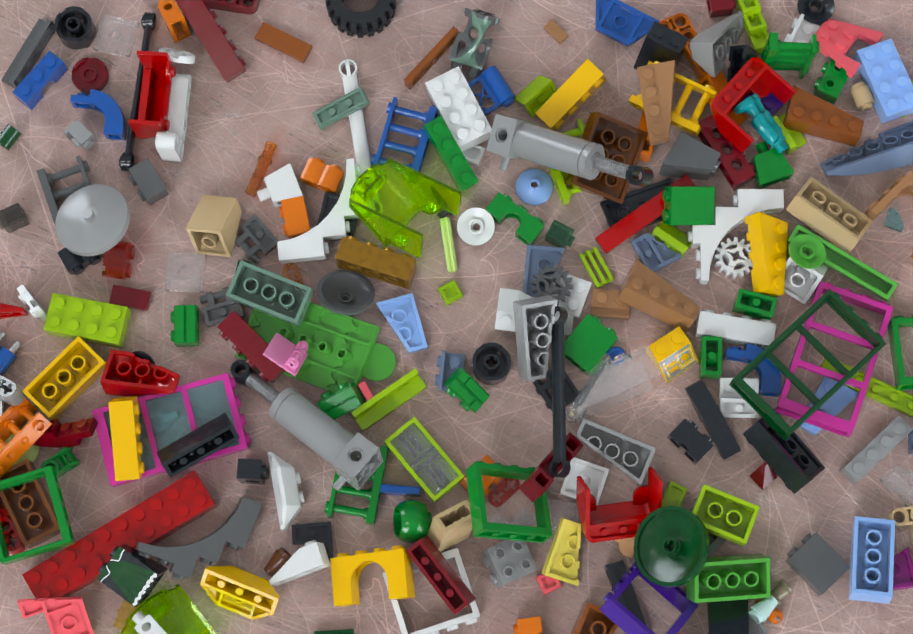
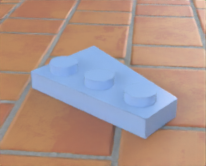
(405, 321)
(834, 404)

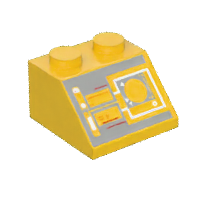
(673, 354)

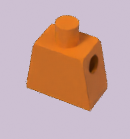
(171, 14)

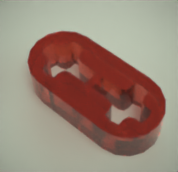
(507, 494)

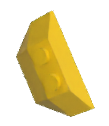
(240, 591)

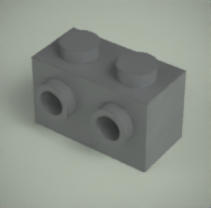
(148, 181)

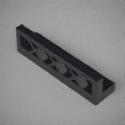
(628, 597)

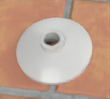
(466, 226)

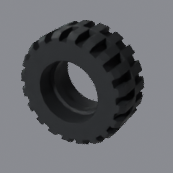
(362, 22)

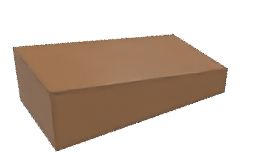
(555, 31)

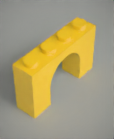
(347, 569)

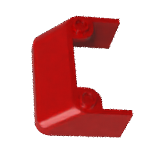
(753, 78)
(154, 94)
(617, 519)

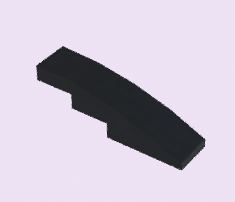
(712, 419)

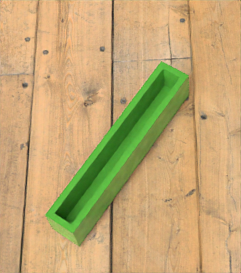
(852, 268)

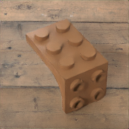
(901, 187)

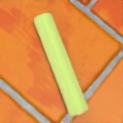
(448, 244)

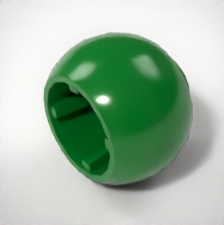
(411, 521)

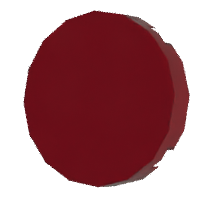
(90, 74)

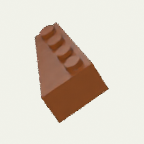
(821, 119)

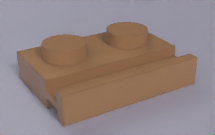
(606, 305)

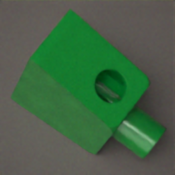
(770, 166)

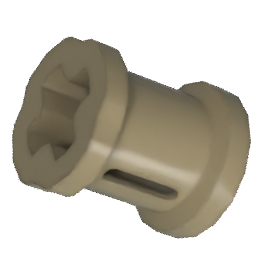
(781, 591)

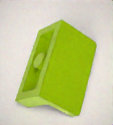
(536, 94)
(793, 138)
(672, 238)

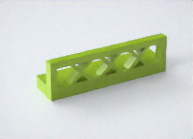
(389, 400)

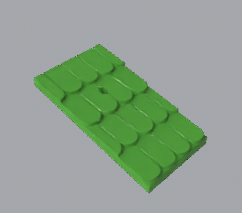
(336, 344)

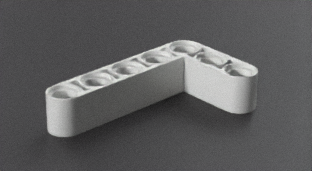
(171, 143)

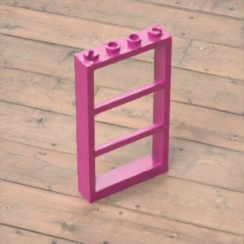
(819, 418)

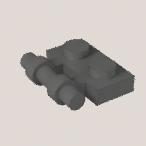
(259, 235)
(216, 313)

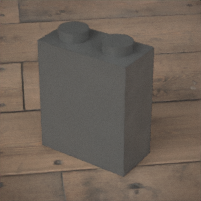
(817, 563)

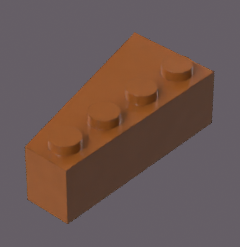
(593, 621)

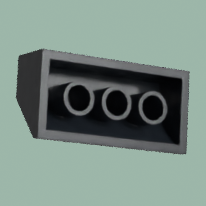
(787, 458)

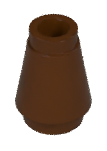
(276, 562)

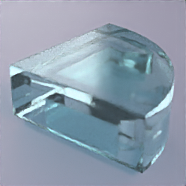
(893, 220)

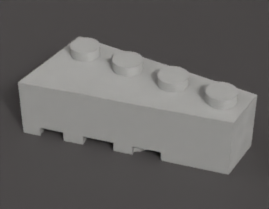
(533, 334)
(620, 450)

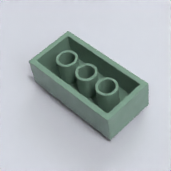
(270, 293)

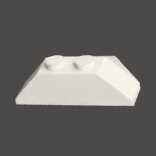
(286, 490)

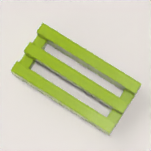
(589, 253)

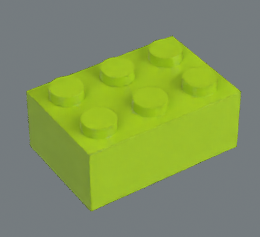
(725, 514)

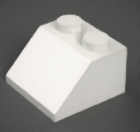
(801, 281)

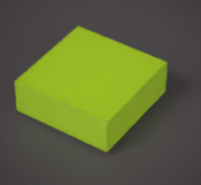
(450, 293)

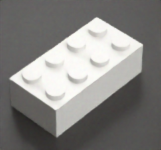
(459, 109)

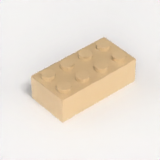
(829, 215)

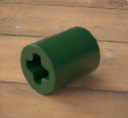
(9, 137)

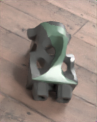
(470, 54)

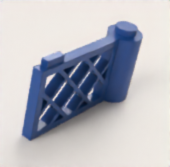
(495, 87)

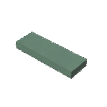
(341, 108)

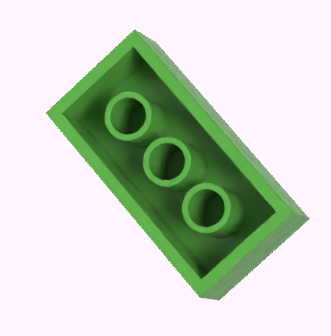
(731, 579)

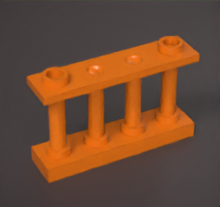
(23, 438)

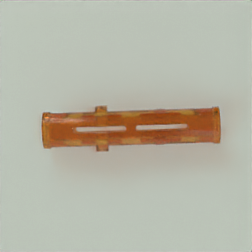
(263, 163)

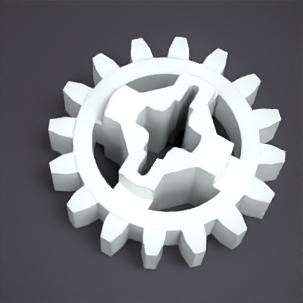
(727, 255)

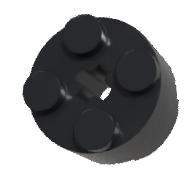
(75, 28)
(499, 356)

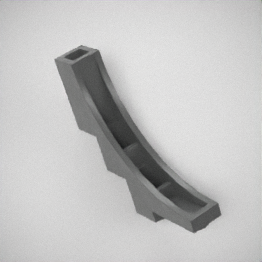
(234, 532)

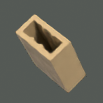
(451, 526)

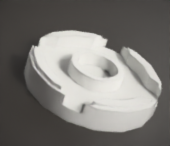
(179, 56)

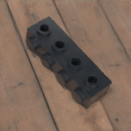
(197, 445)

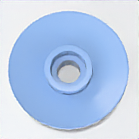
(532, 195)

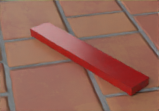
(636, 220)

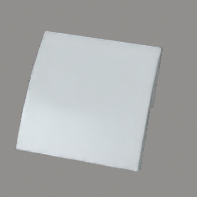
(731, 403)

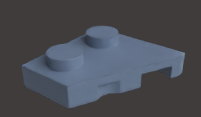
(653, 253)

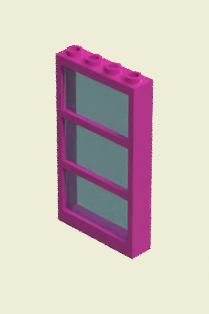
(174, 415)

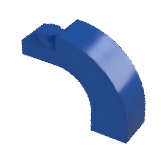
(115, 123)
(769, 375)

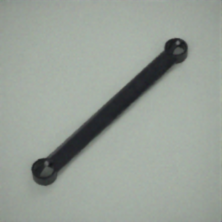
(127, 158)
(558, 396)

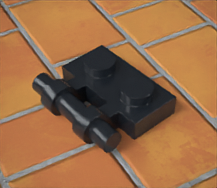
(541, 389)

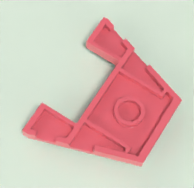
(838, 38)
(63, 614)

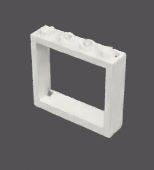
(453, 623)

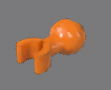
(776, 613)

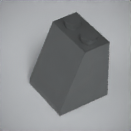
(690, 158)

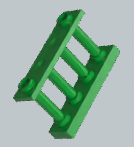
(789, 55)
(373, 495)

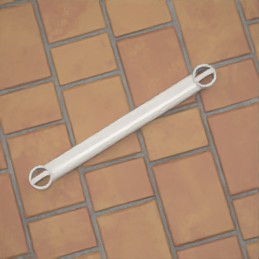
(356, 119)

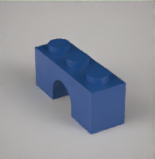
(30, 89)

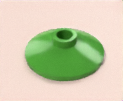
(811, 247)

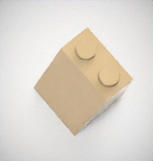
(215, 225)

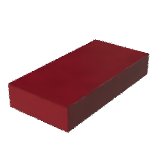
(130, 297)

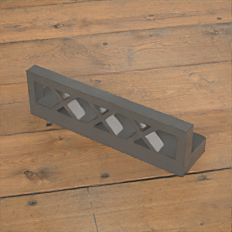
(29, 52)

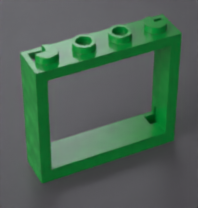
(896, 322)
(60, 511)
(486, 529)

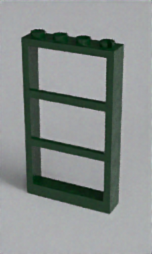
(849, 315)

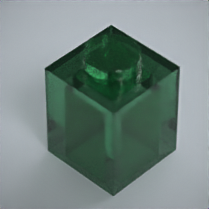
(560, 235)

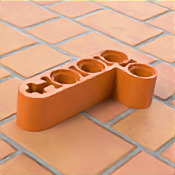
(688, 31)

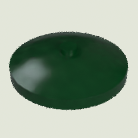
(671, 546)

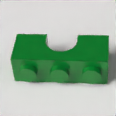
(503, 208)

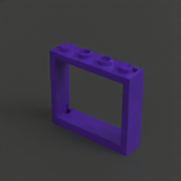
(629, 622)

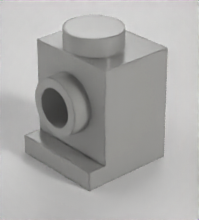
(80, 135)

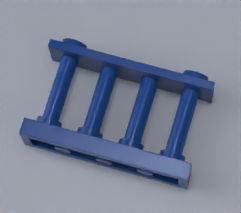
(417, 152)

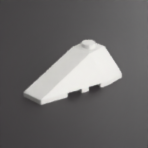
(505, 311)

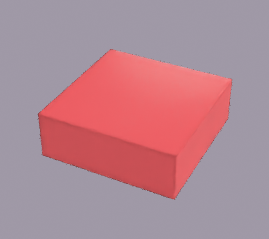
(365, 391)
(548, 583)

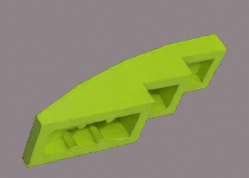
(754, 23)

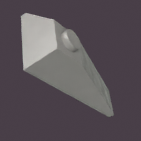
(713, 44)

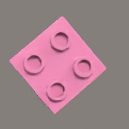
(286, 353)

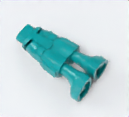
(763, 122)

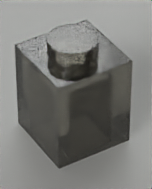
(13, 218)

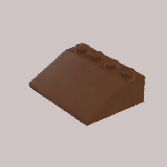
(621, 144)

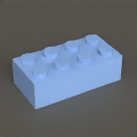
(887, 79)
(872, 560)

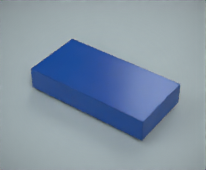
(400, 490)

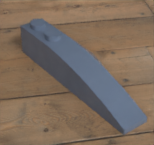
(887, 152)

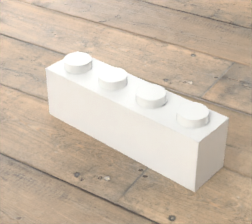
(735, 329)

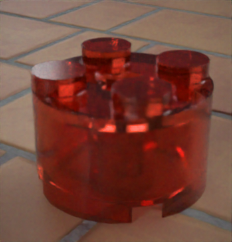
(118, 261)

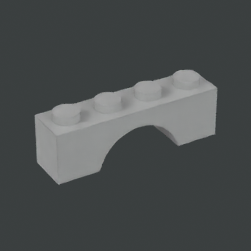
(876, 450)

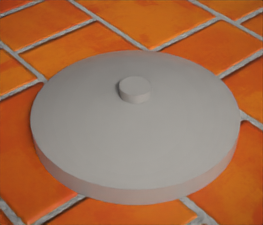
(92, 220)

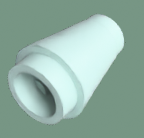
(762, 609)

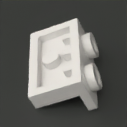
(802, 30)

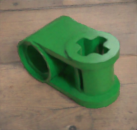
(61, 462)

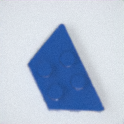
(621, 21)

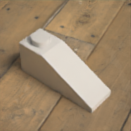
(303, 562)

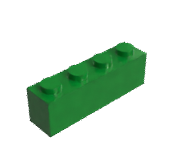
(450, 153)

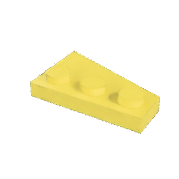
(563, 554)

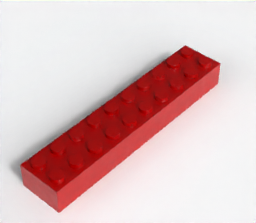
(144, 523)

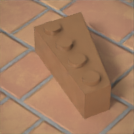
(657, 97)
(657, 297)

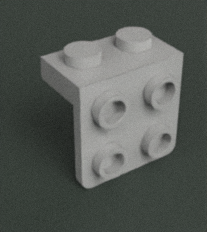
(508, 562)

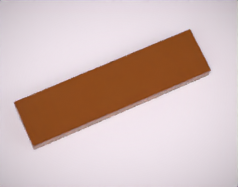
(431, 58)

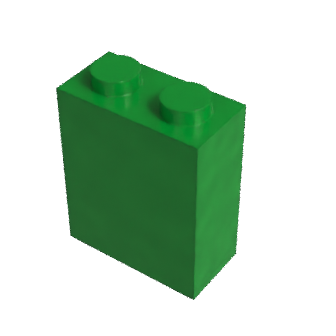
(688, 205)
(589, 343)

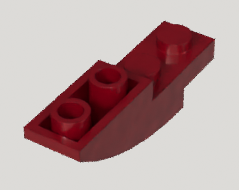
(67, 434)

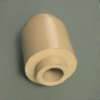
(862, 96)

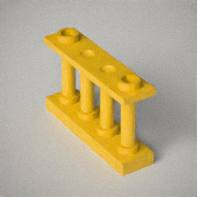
(690, 125)

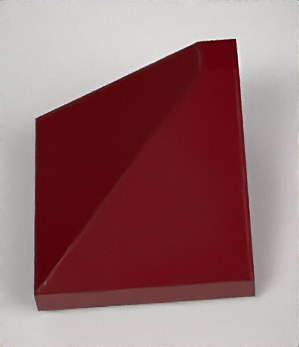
(763, 476)

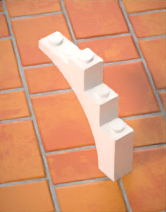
(708, 237)
(312, 244)

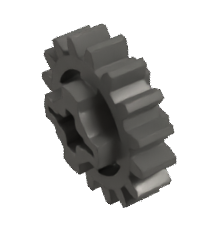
(546, 280)

